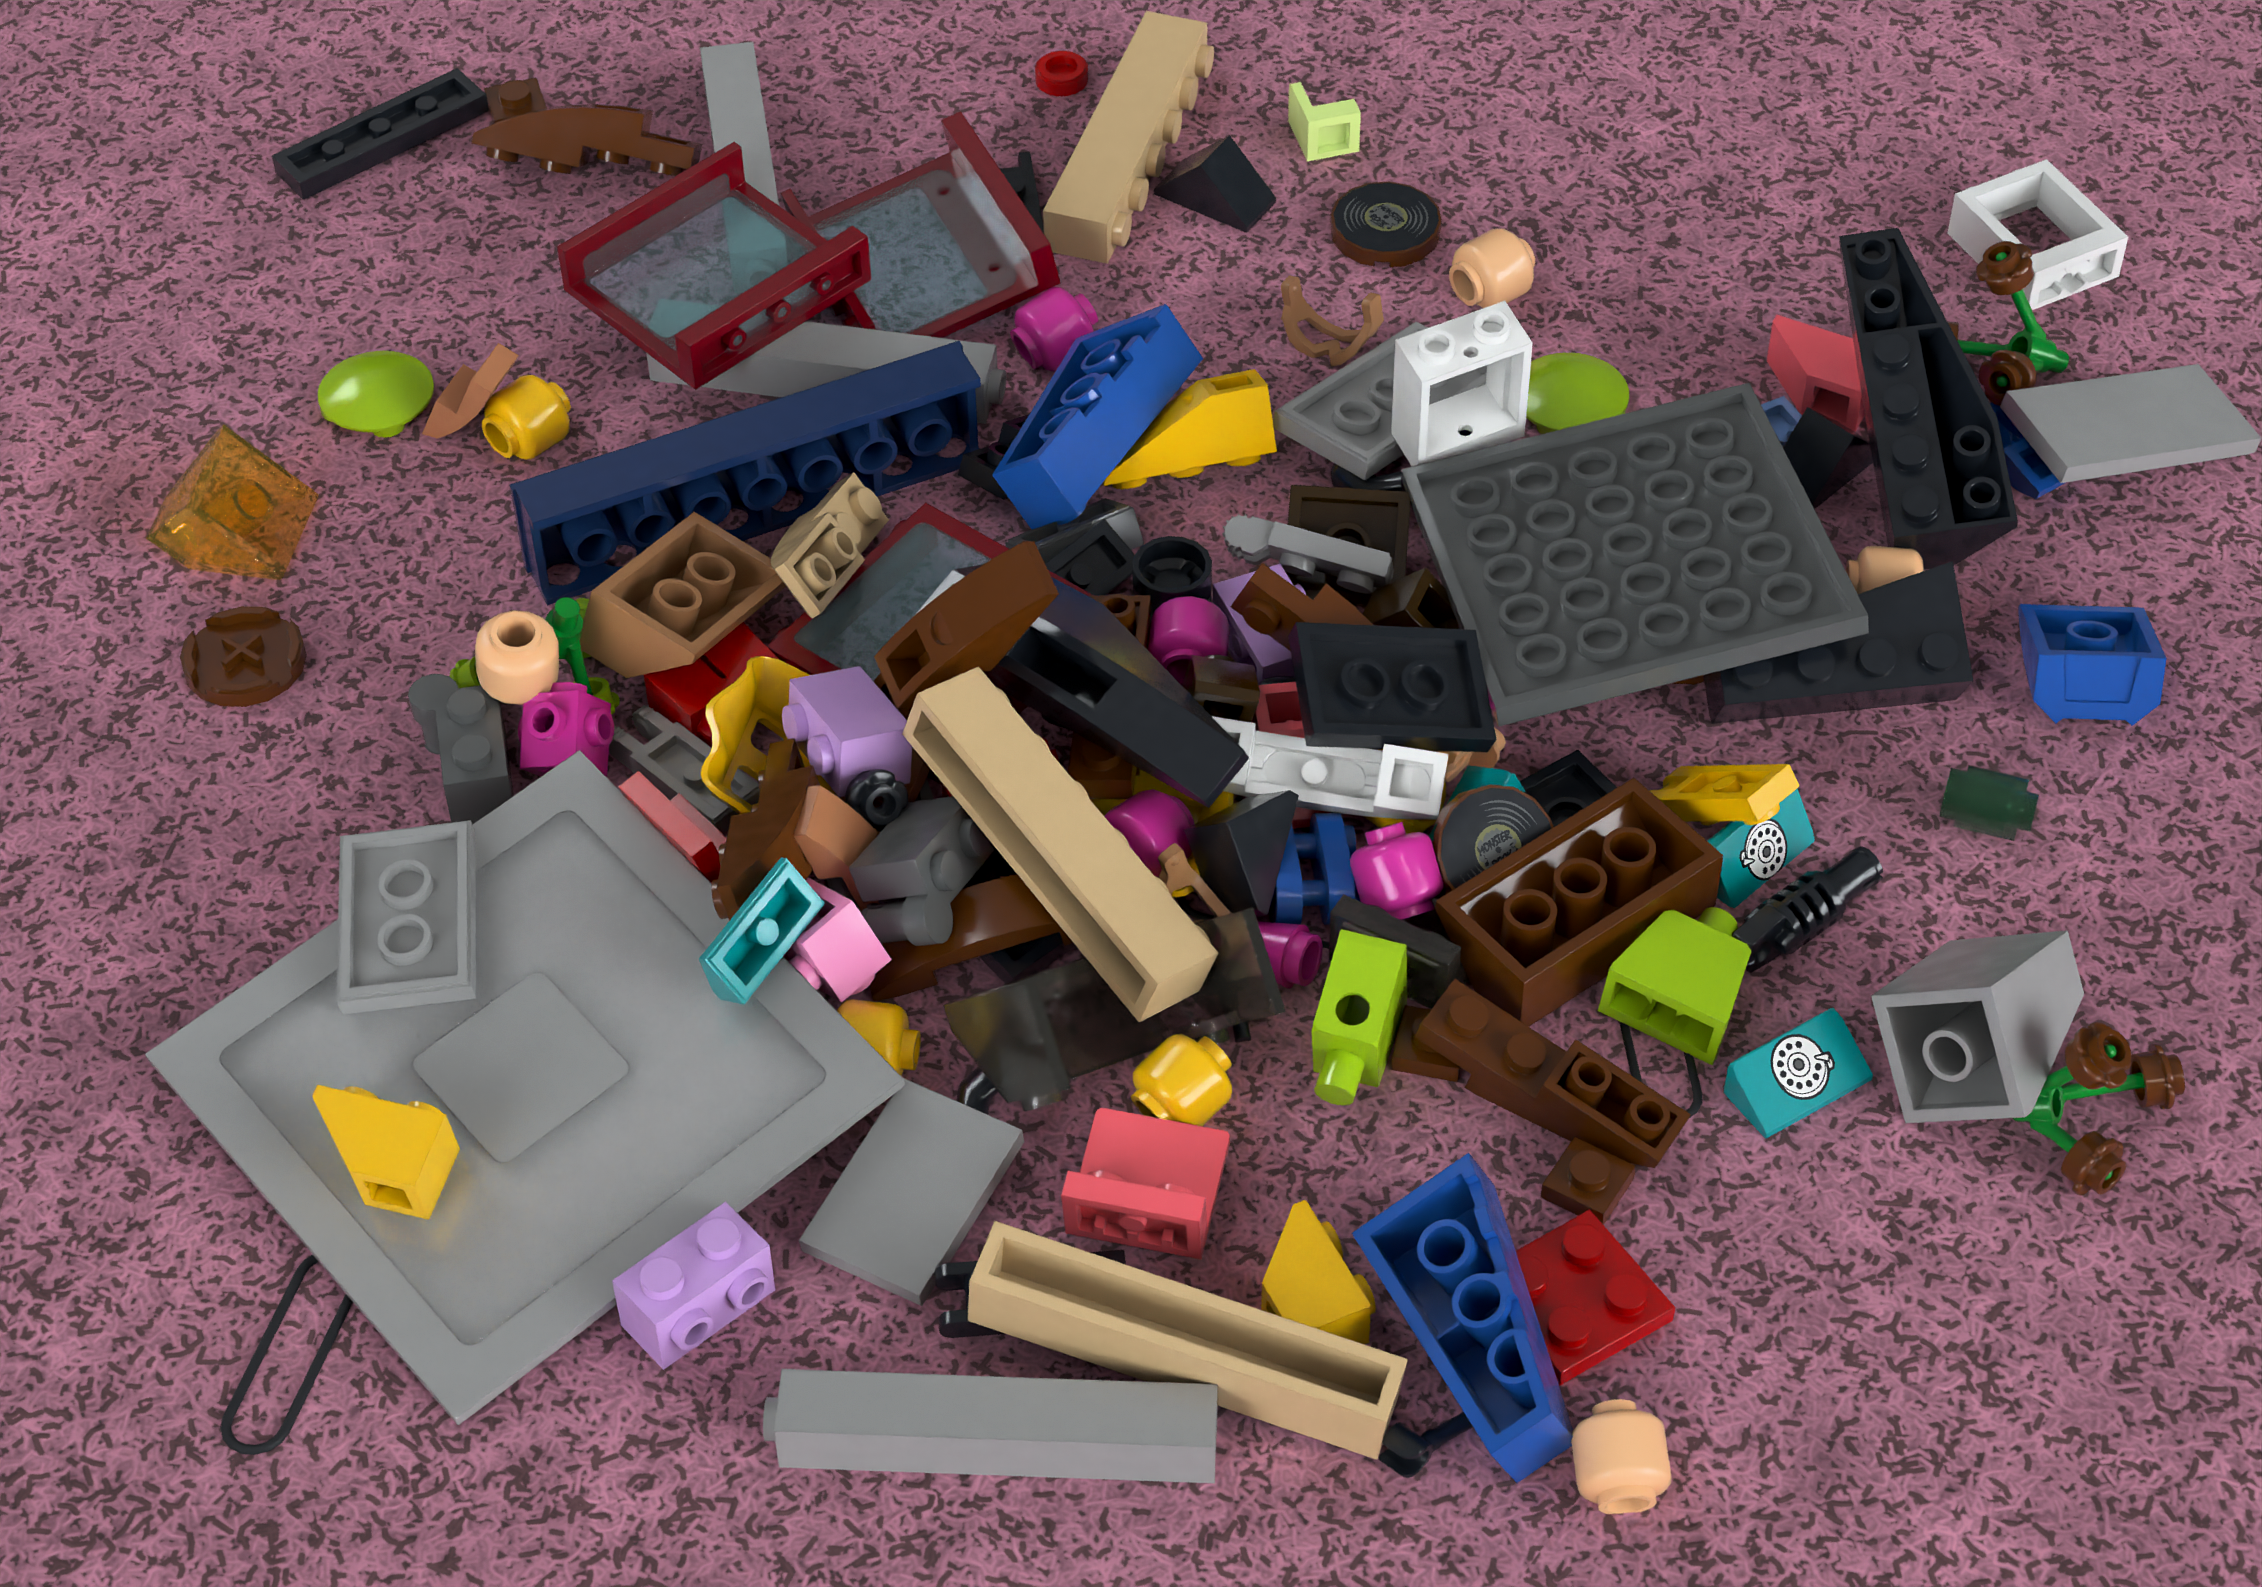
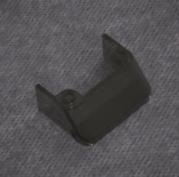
(1070, 1022)

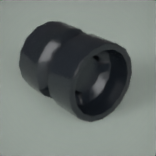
(1172, 569)

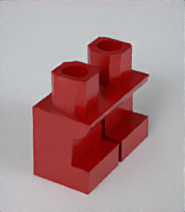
(685, 691)

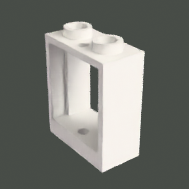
(2087, 260)
(1490, 412)

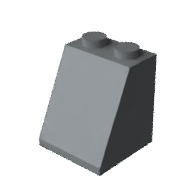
(1979, 1025)

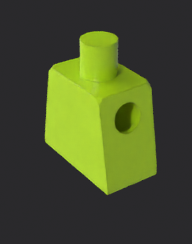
(1679, 981)
(1358, 1015)

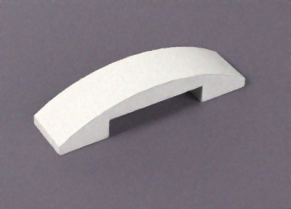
(1337, 779)

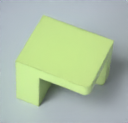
(1324, 128)

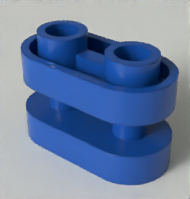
(1330, 850)

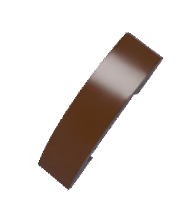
(984, 921)

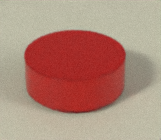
(1061, 73)

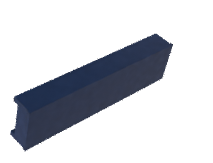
(749, 465)

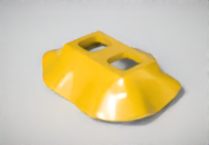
(732, 718)

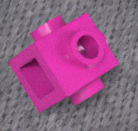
(561, 724)

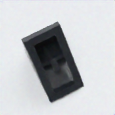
(1219, 185)
(1825, 455)
(1243, 849)

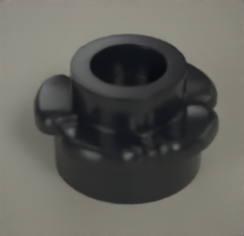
(876, 783)

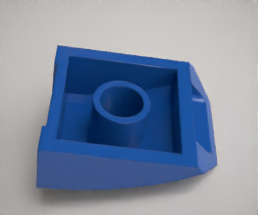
(2092, 661)

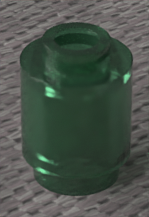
(1988, 802)

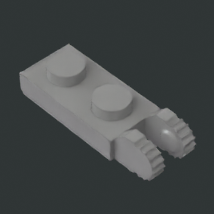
(1306, 551)
(674, 764)

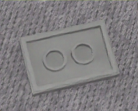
(406, 917)
(912, 1191)

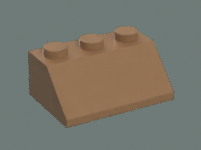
(676, 599)

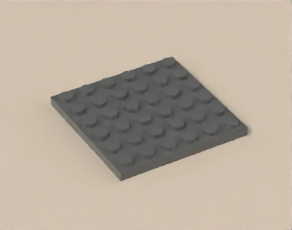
(1631, 553)

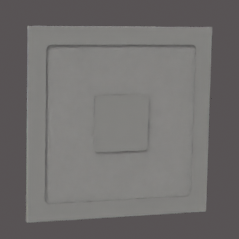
(584, 1084)

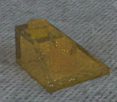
(233, 511)

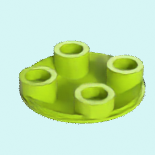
(1573, 391)
(376, 392)

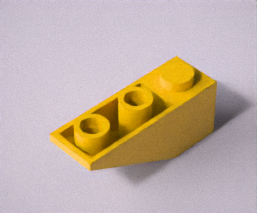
(1203, 426)

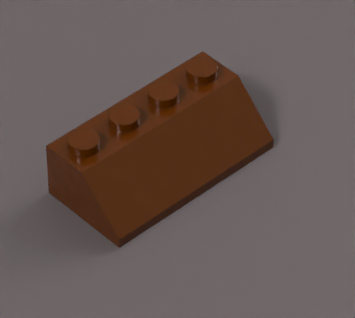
(1576, 900)

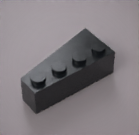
(1907, 658)

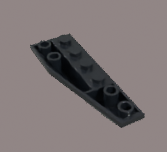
(1924, 410)
(1111, 690)

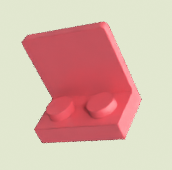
(1146, 1183)

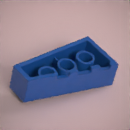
(1094, 414)
(1468, 1303)

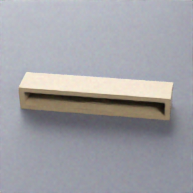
(1127, 137)
(1059, 843)
(1185, 1335)

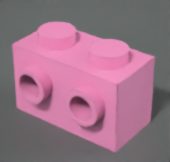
(837, 948)

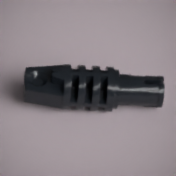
(1806, 907)

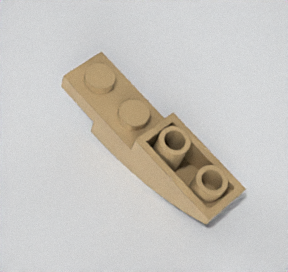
(827, 544)

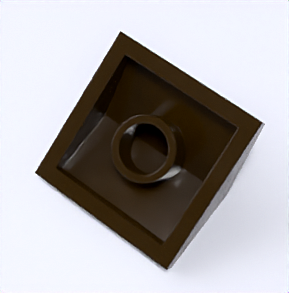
(1353, 515)

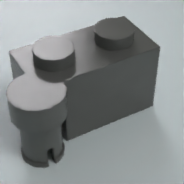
(471, 740)
(918, 871)

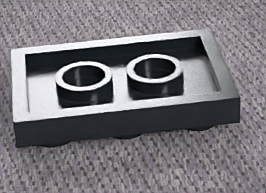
(1391, 687)

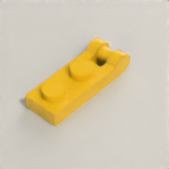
(1727, 792)

